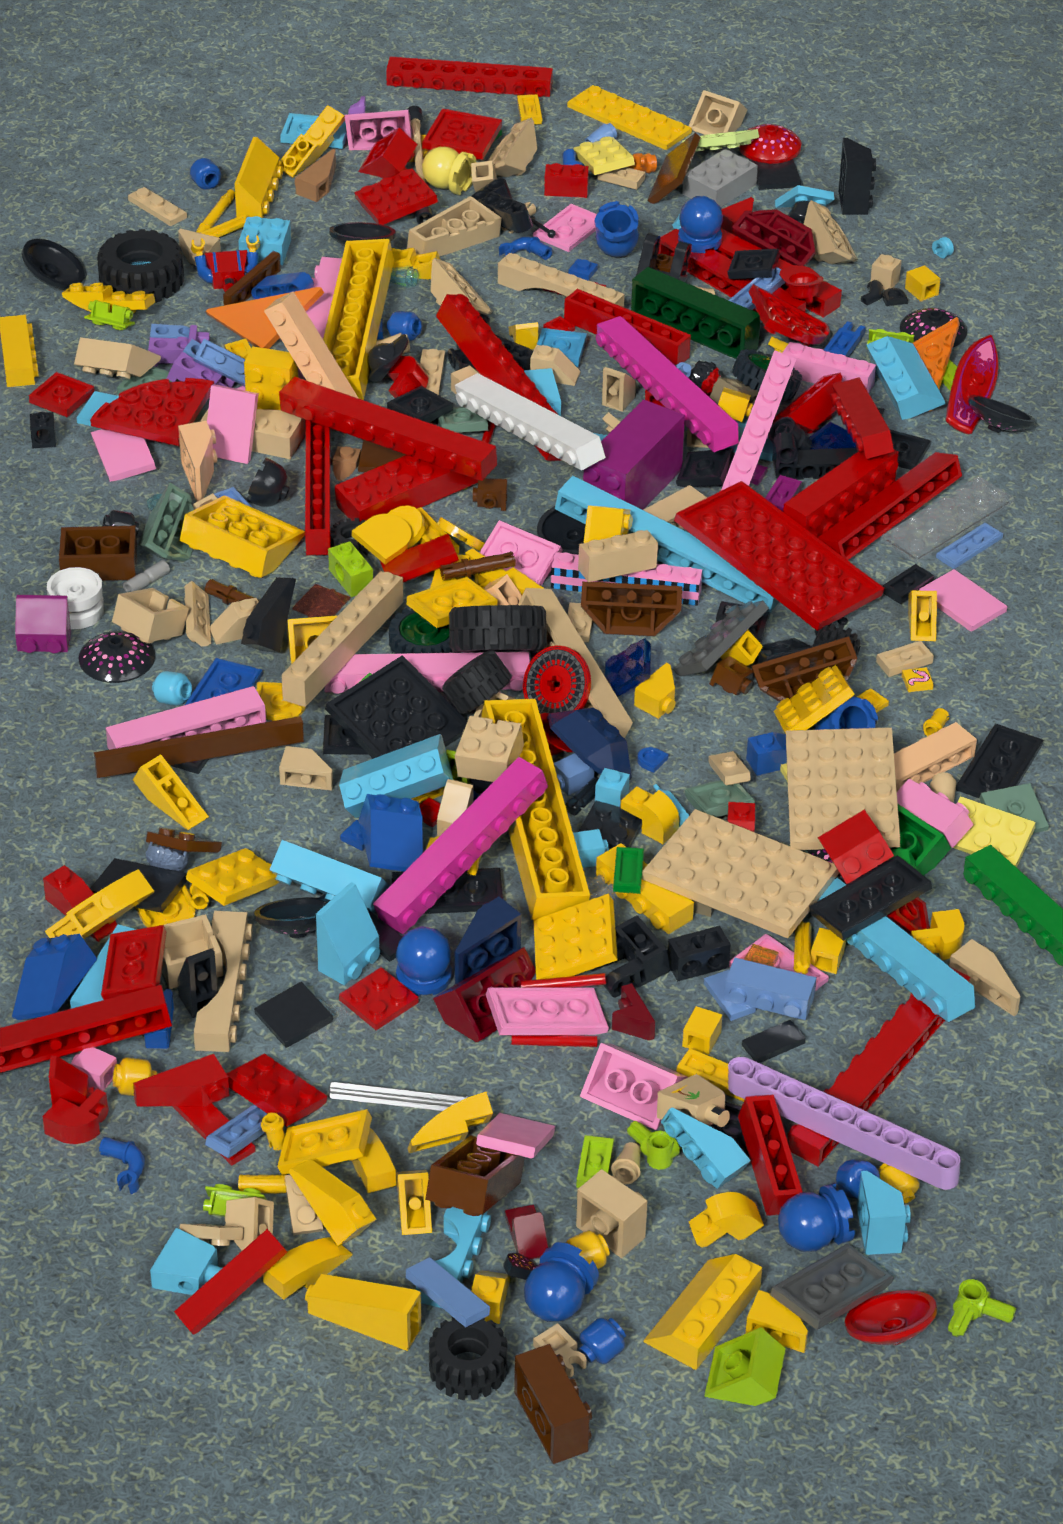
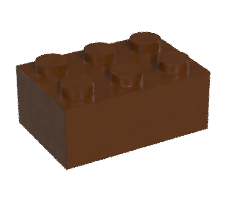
(103, 549)
(552, 1403)

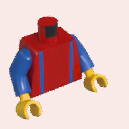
(225, 267)

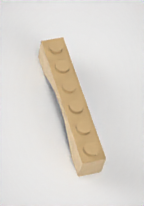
(525, 274)
(215, 1021)

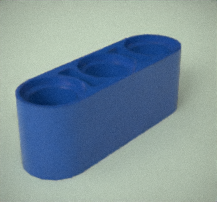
(282, 284)

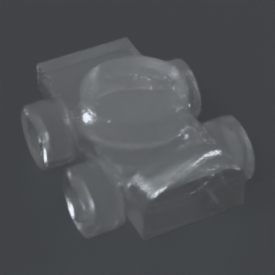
(596, 889)

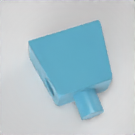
(184, 1264)

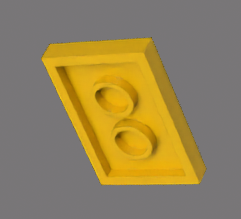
(438, 601)
(233, 876)
(326, 1141)

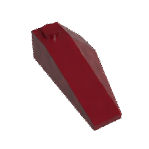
(466, 1004)

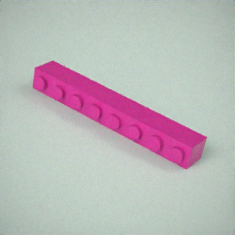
(460, 845)

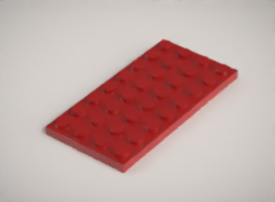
(779, 555)

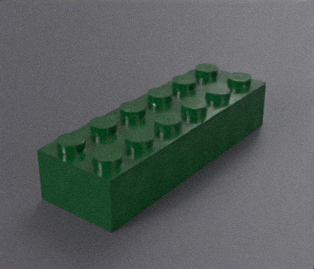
(701, 314)

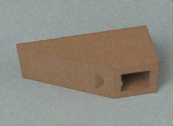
(317, 179)

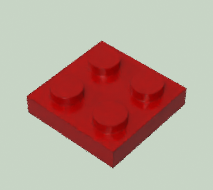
(61, 394)
(378, 998)

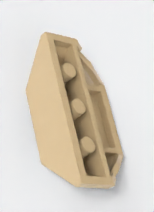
(515, 150)
(829, 239)
(448, 281)

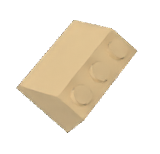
(114, 357)

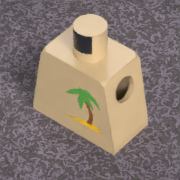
(695, 1098)

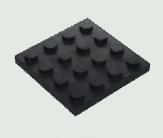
(395, 710)

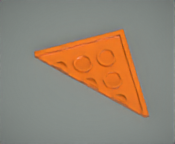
(250, 320)
(936, 349)

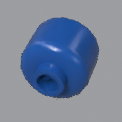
(205, 173)
(404, 323)
(849, 1176)
(602, 1340)

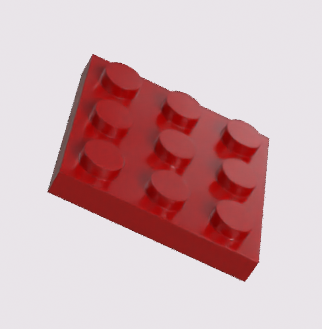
(463, 132)
(395, 196)

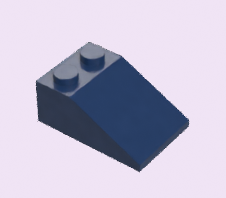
(490, 937)

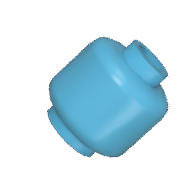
(172, 688)

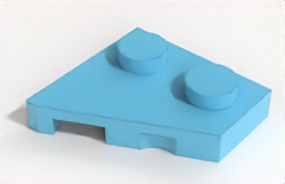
(803, 193)

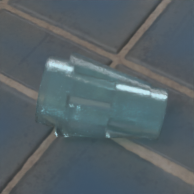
(404, 276)

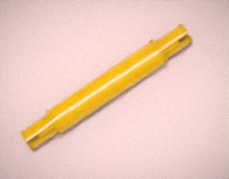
(217, 211)

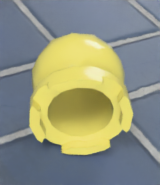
(448, 169)

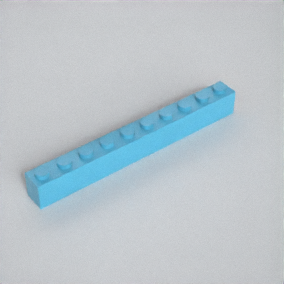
(674, 544)

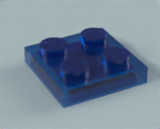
(629, 667)

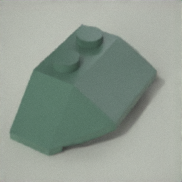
(165, 525)

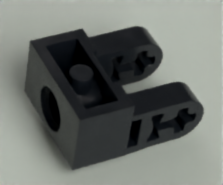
(680, 259)
(644, 953)

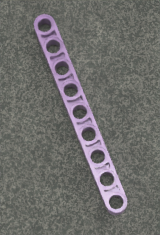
(847, 1124)

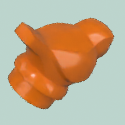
(645, 163)

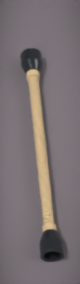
(416, 117)

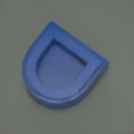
(651, 758)

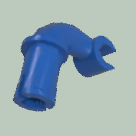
(531, 244)
(130, 1155)

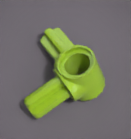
(656, 1145)
(973, 1302)

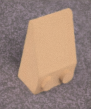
(197, 455)

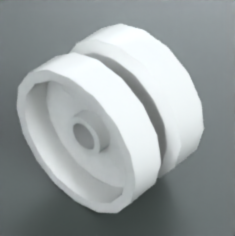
(83, 594)

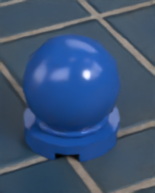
(701, 224)
(616, 229)
(853, 713)
(424, 961)
(813, 1220)
(559, 1283)

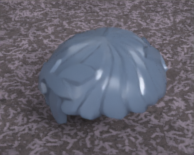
(166, 857)

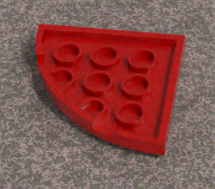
(787, 319)
(155, 409)

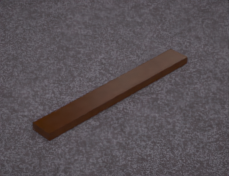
(200, 746)

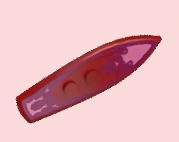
(974, 376)

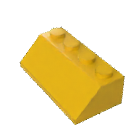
(257, 180)
(706, 1309)

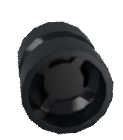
(787, 424)

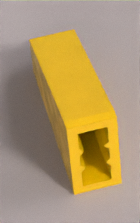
(368, 1308)

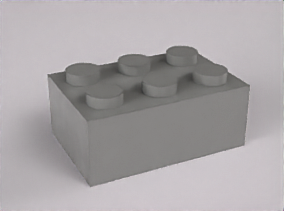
(721, 177)

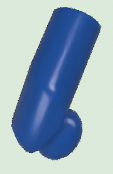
(569, 157)

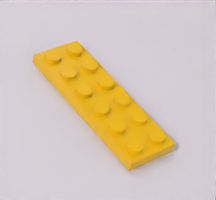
(629, 117)

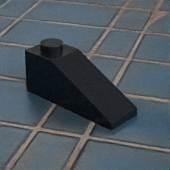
(268, 619)
(198, 981)

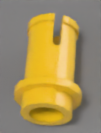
(936, 722)
(199, 898)
(273, 1125)

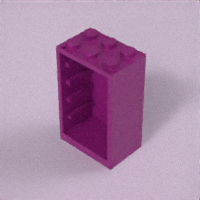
(640, 455)

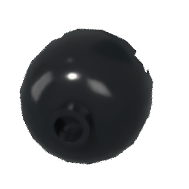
(268, 484)

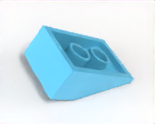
(345, 936)

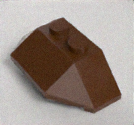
(631, 607)
(786, 674)

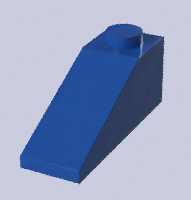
(766, 752)

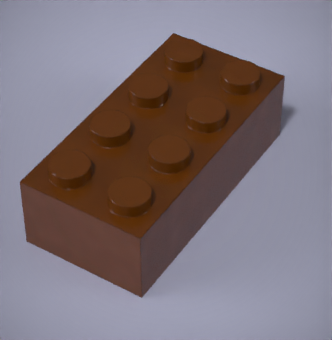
(473, 1177)

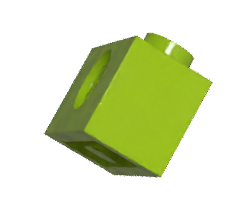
(349, 568)

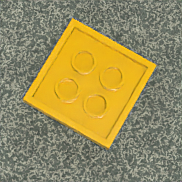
(814, 700)
(575, 939)

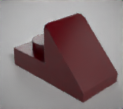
(633, 1015)
(527, 1231)

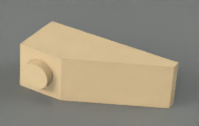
(986, 975)

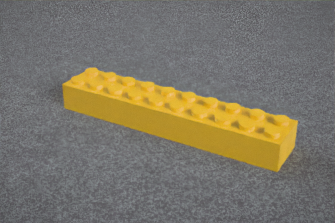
(358, 307)
(543, 834)

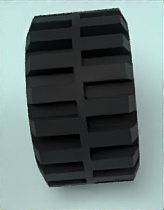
(476, 682)
(468, 1376)

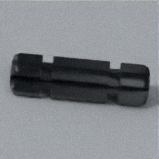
(582, 797)

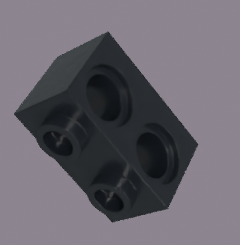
(698, 953)

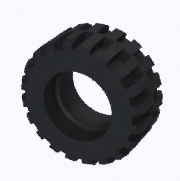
(159, 277)
(497, 628)

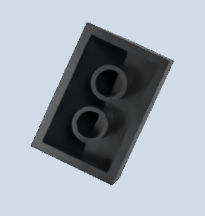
(856, 178)

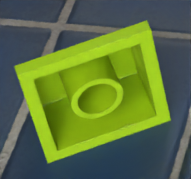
(746, 1369)

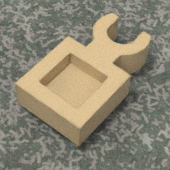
(562, 1344)

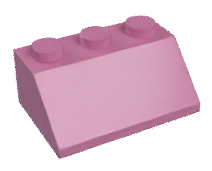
(369, 128)
(628, 1084)

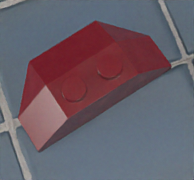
(777, 231)

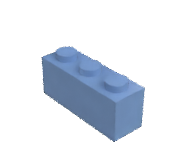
(770, 988)

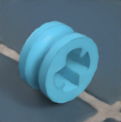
(943, 247)

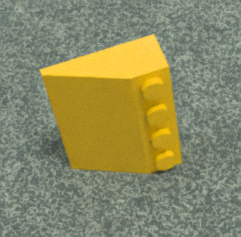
(240, 535)

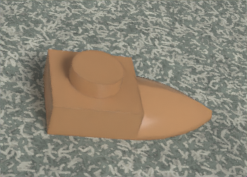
(345, 461)

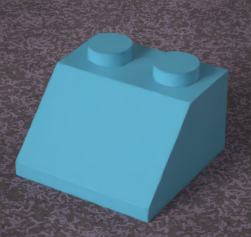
(881, 1216)

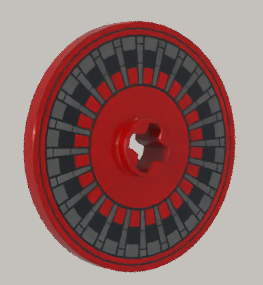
(559, 665)

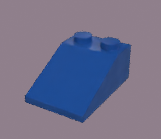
(391, 831)
(51, 975)

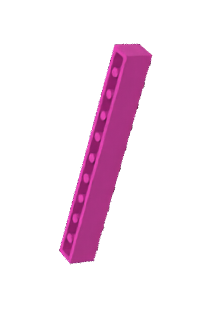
(667, 383)

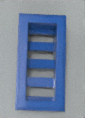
(161, 1038)

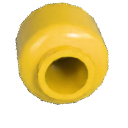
(131, 1071)
(900, 1180)
(592, 1246)

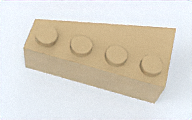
(455, 228)
(276, 432)

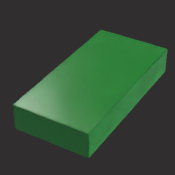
(628, 870)

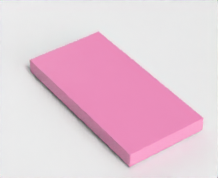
(546, 1011)

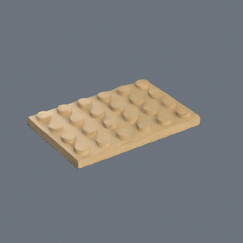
(836, 777)
(740, 873)

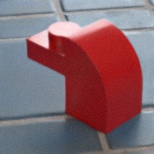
(407, 376)
(74, 1123)

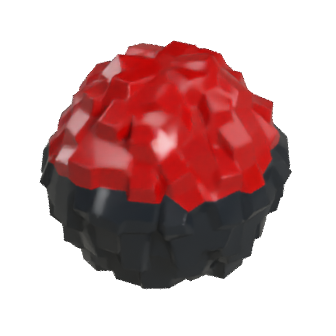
(705, 376)

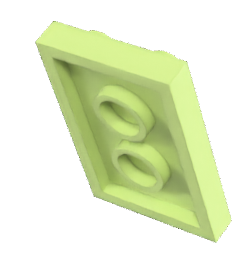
(726, 139)

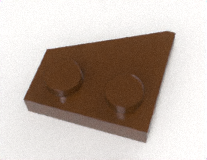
(182, 841)

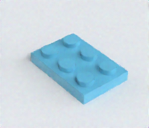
(300, 124)

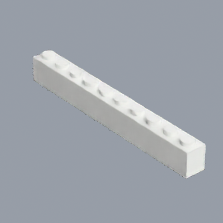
(530, 421)

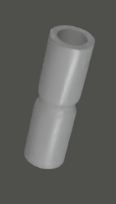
(148, 576)

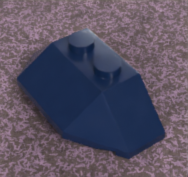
(592, 739)

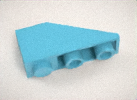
(710, 1150)

